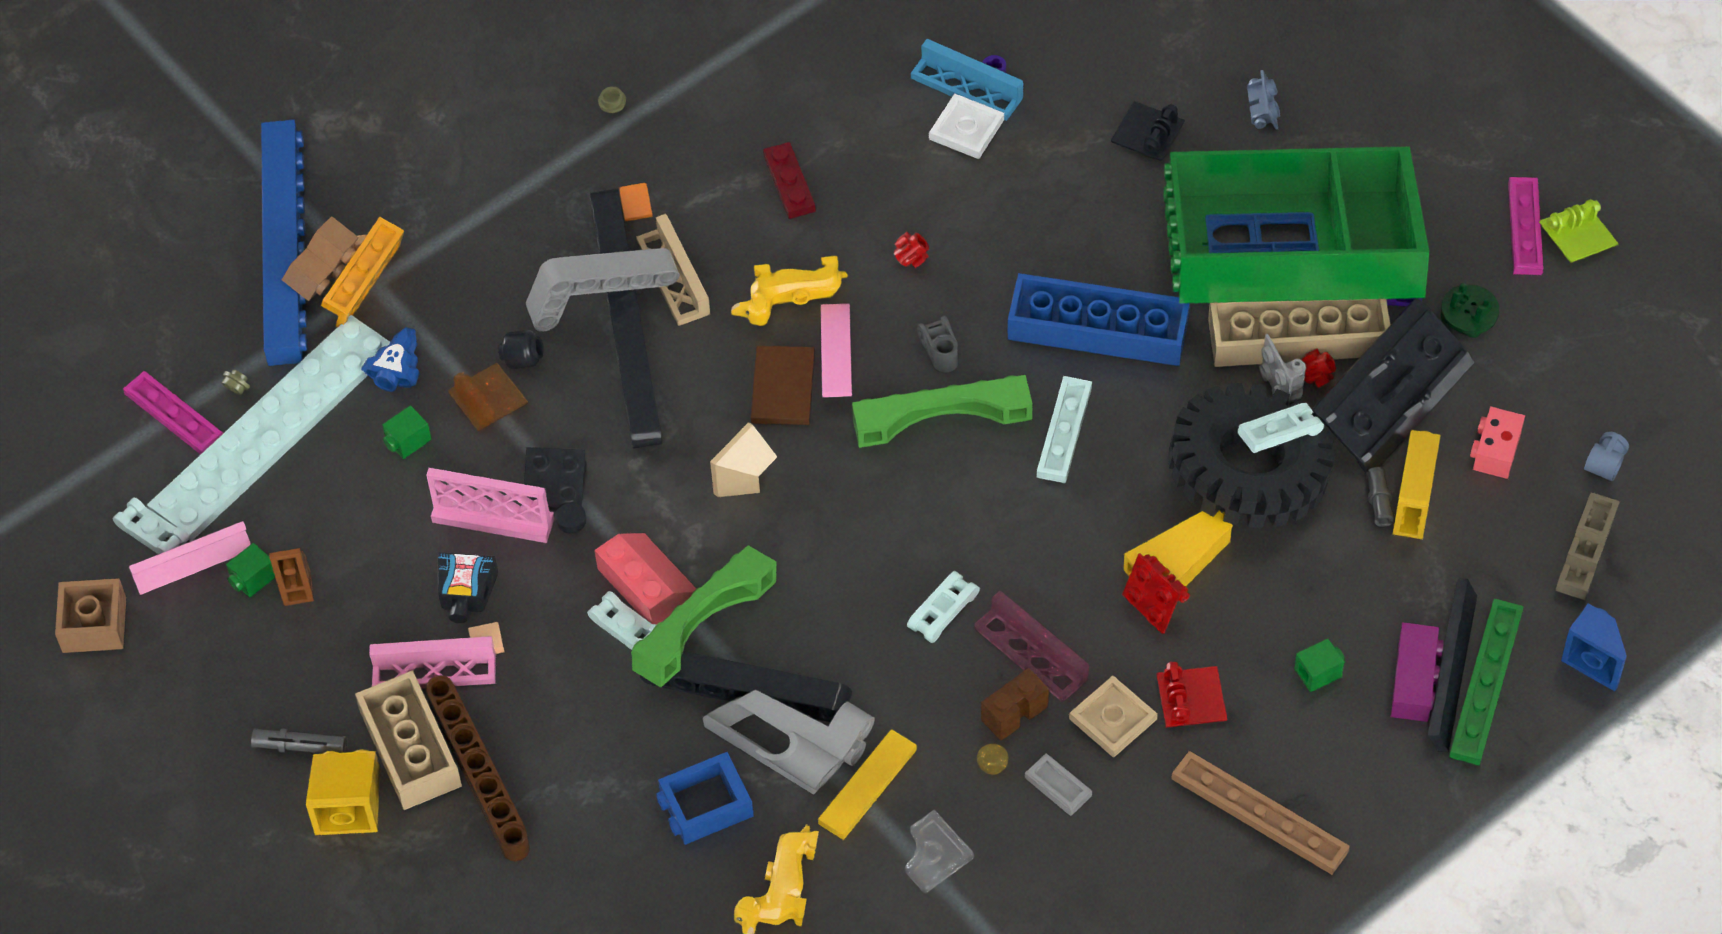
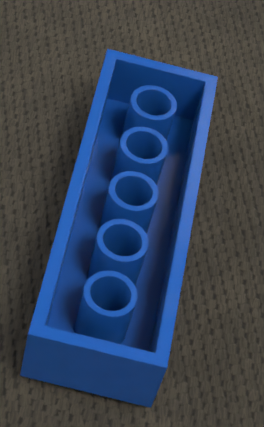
(1098, 319)

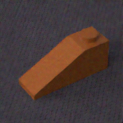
(292, 576)

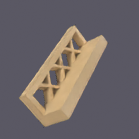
(688, 276)

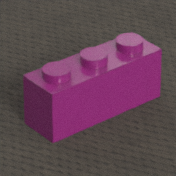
(1416, 671)

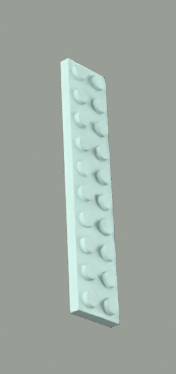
(268, 429)

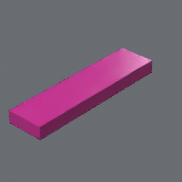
(1525, 226)
(172, 412)

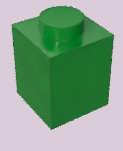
(406, 432)
(250, 570)
(1319, 664)

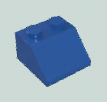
(1596, 647)

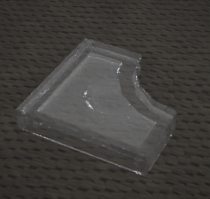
(937, 852)

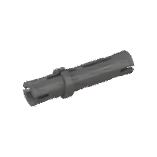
(262, 739)

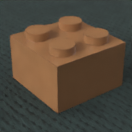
(90, 615)

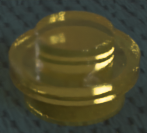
(992, 758)

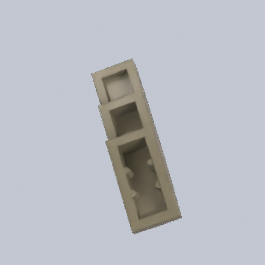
(1587, 546)

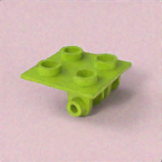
(1579, 231)

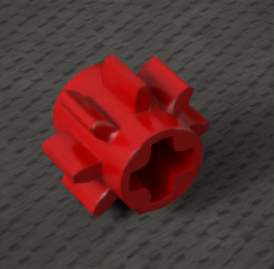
(911, 249)
(1318, 367)

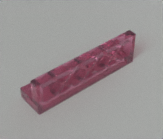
(1037, 637)

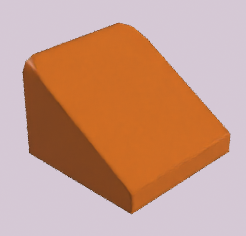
(635, 202)

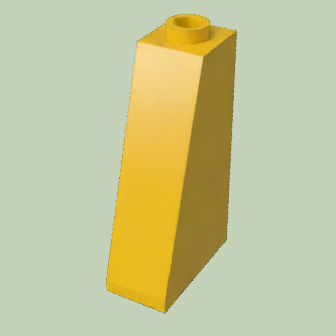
(1416, 484)
(1186, 547)

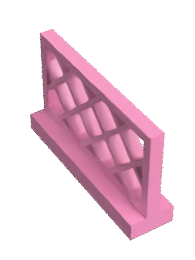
(476, 512)

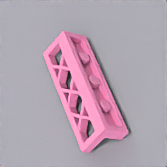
(190, 558)
(461, 653)

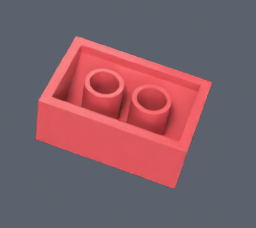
(643, 575)

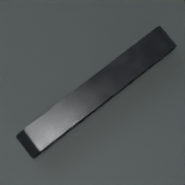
(732, 679)

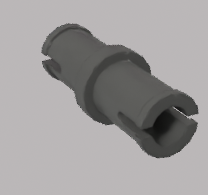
(1379, 496)

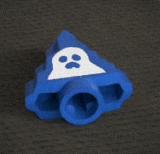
(395, 363)

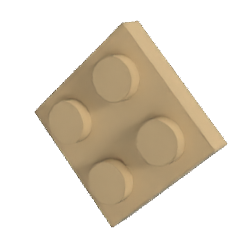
(1113, 716)

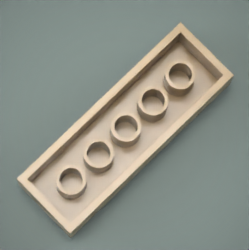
(1295, 328)

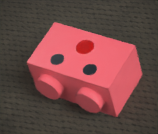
(1498, 442)

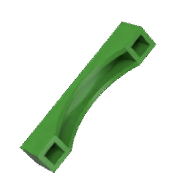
(999, 399)
(741, 580)

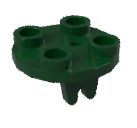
(1479, 317)

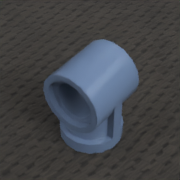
(1607, 456)

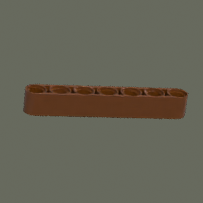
(478, 779)

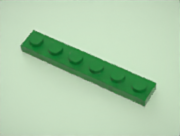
(1486, 682)

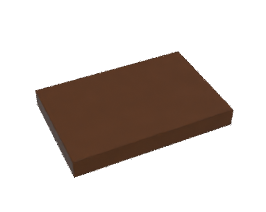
(783, 385)

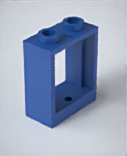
(714, 820)

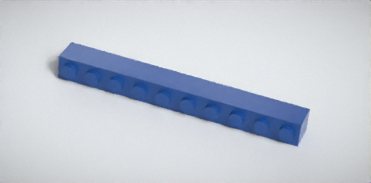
(282, 241)

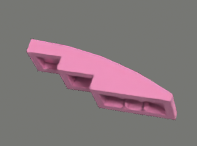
(836, 350)

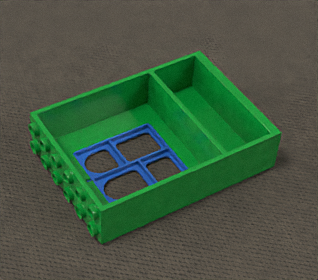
(1358, 211)

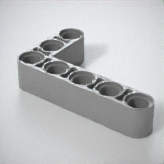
(595, 274)

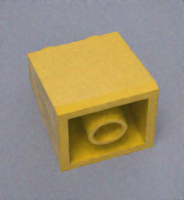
(344, 792)

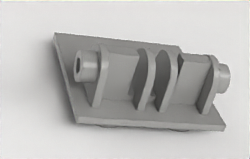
(1282, 376)

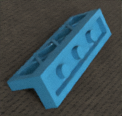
(976, 74)

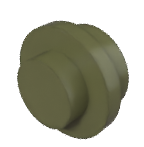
(612, 100)
(235, 382)

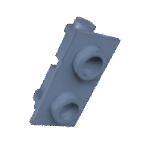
(1267, 109)

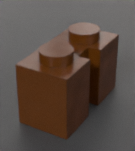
(1017, 698)

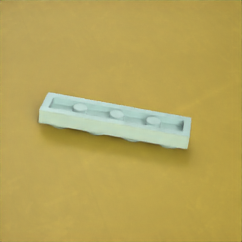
(1064, 429)

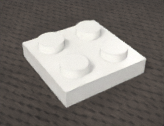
(966, 126)

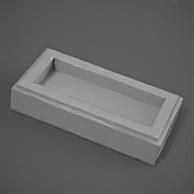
(1058, 784)

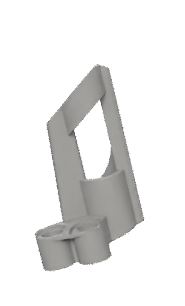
(814, 748)

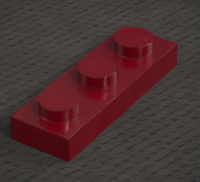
(789, 180)

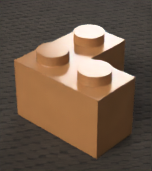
(321, 259)

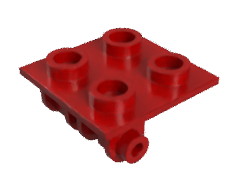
(1154, 591)
(1191, 695)

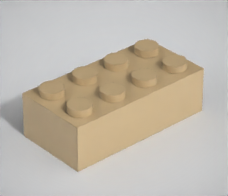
(408, 740)

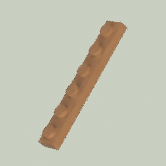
(1260, 812)

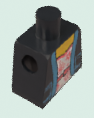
(465, 583)

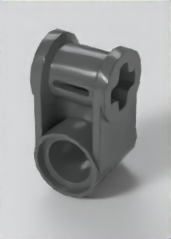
(940, 344)

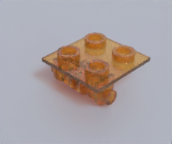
(486, 396)

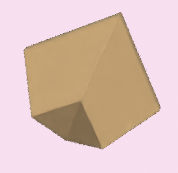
(741, 463)

